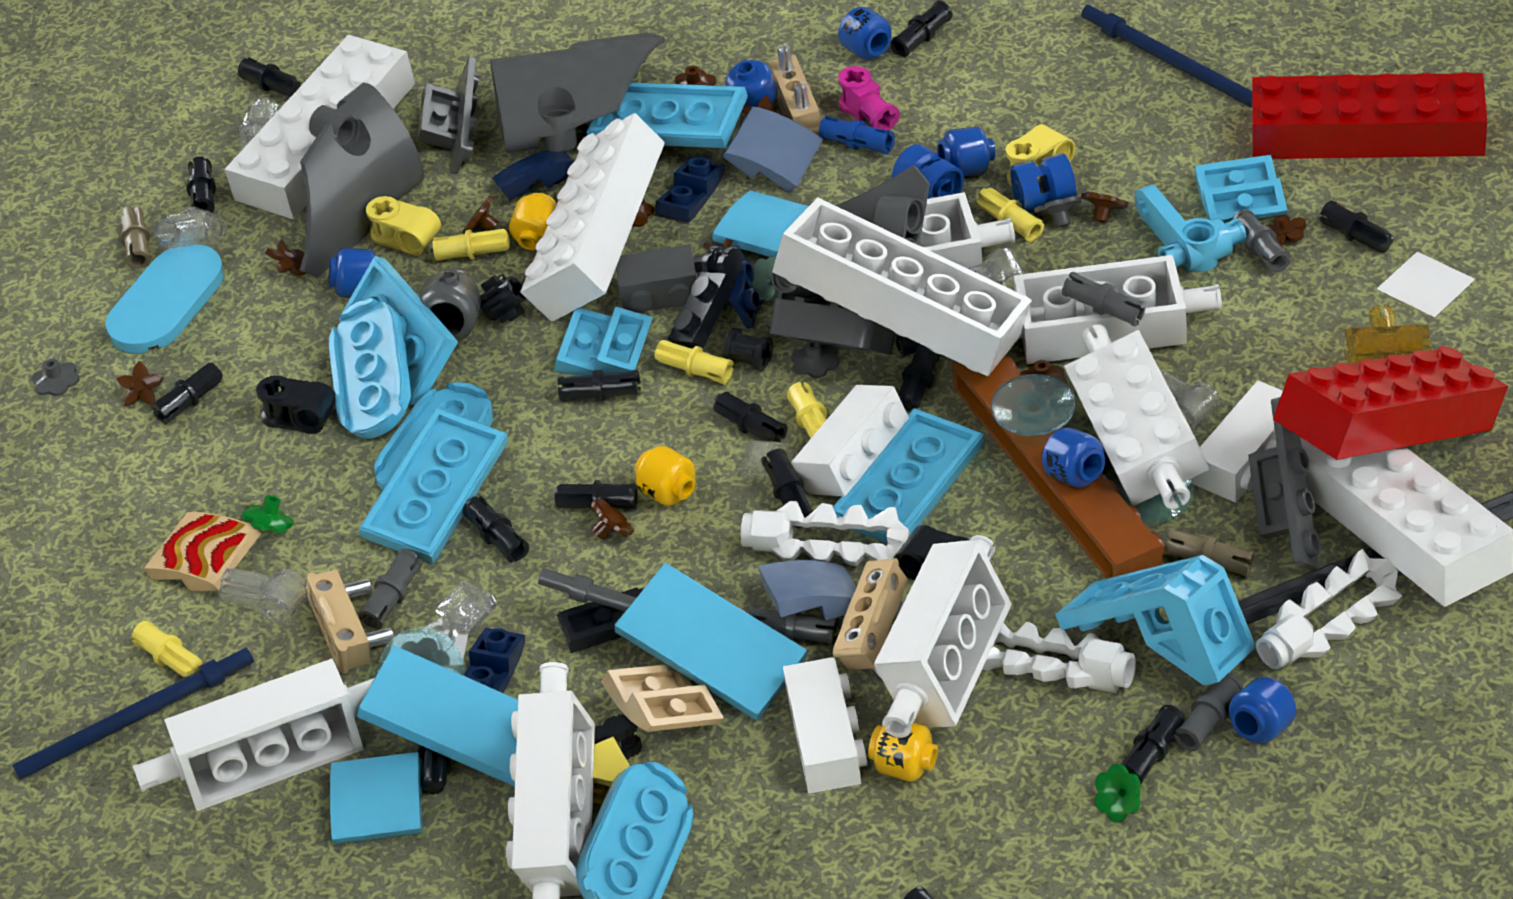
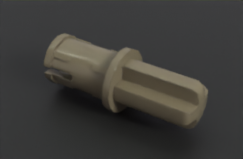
(135, 237)

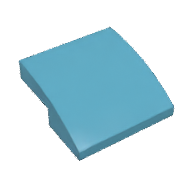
(1239, 186)
(757, 222)
(603, 342)
(376, 798)

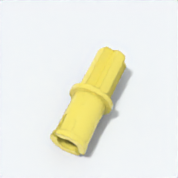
(1003, 208)
(470, 244)
(694, 361)
(809, 412)
(165, 649)

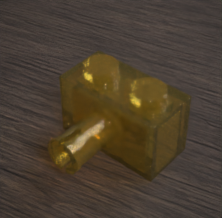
(1384, 338)

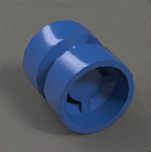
(940, 173)
(1055, 177)

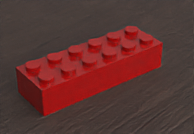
(1369, 116)
(1390, 402)

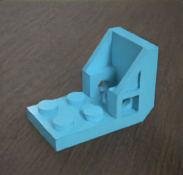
(1205, 621)

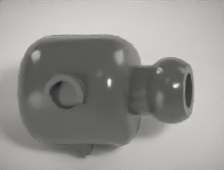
(453, 300)

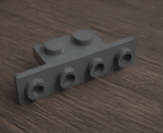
(447, 115)
(1283, 495)

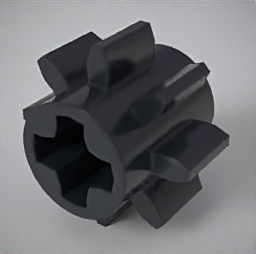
(502, 298)

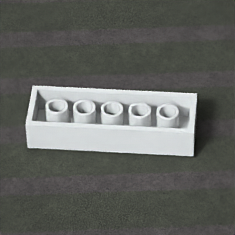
(269, 166)
(592, 217)
(901, 286)
(1414, 519)

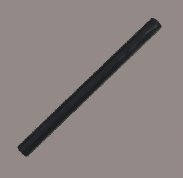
(1270, 600)

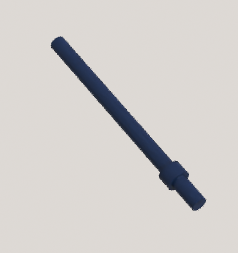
(1116, 27)
(209, 674)

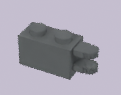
(657, 278)

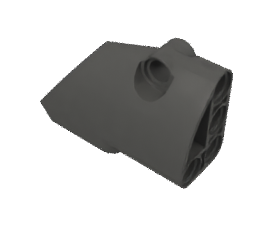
(564, 88)
(355, 158)
(806, 316)

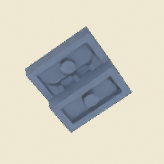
(773, 147)
(808, 585)

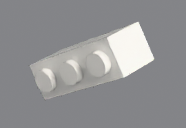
(1242, 432)
(850, 440)
(824, 724)

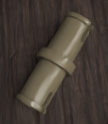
(1211, 548)

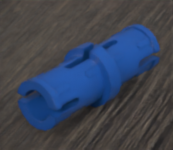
(856, 134)

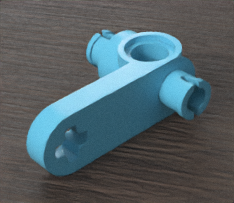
(1194, 242)

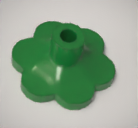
(268, 516)
(1117, 792)

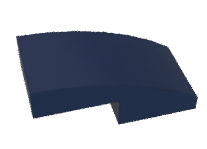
(520, 176)
(692, 188)
(744, 297)
(495, 657)

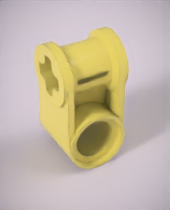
(1036, 145)
(403, 226)

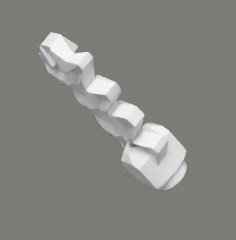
(774, 533)
(1293, 633)
(1100, 663)

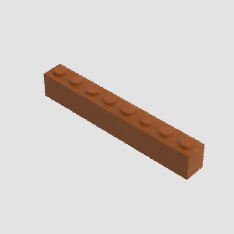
(1094, 514)

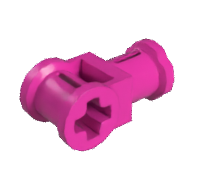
(863, 100)

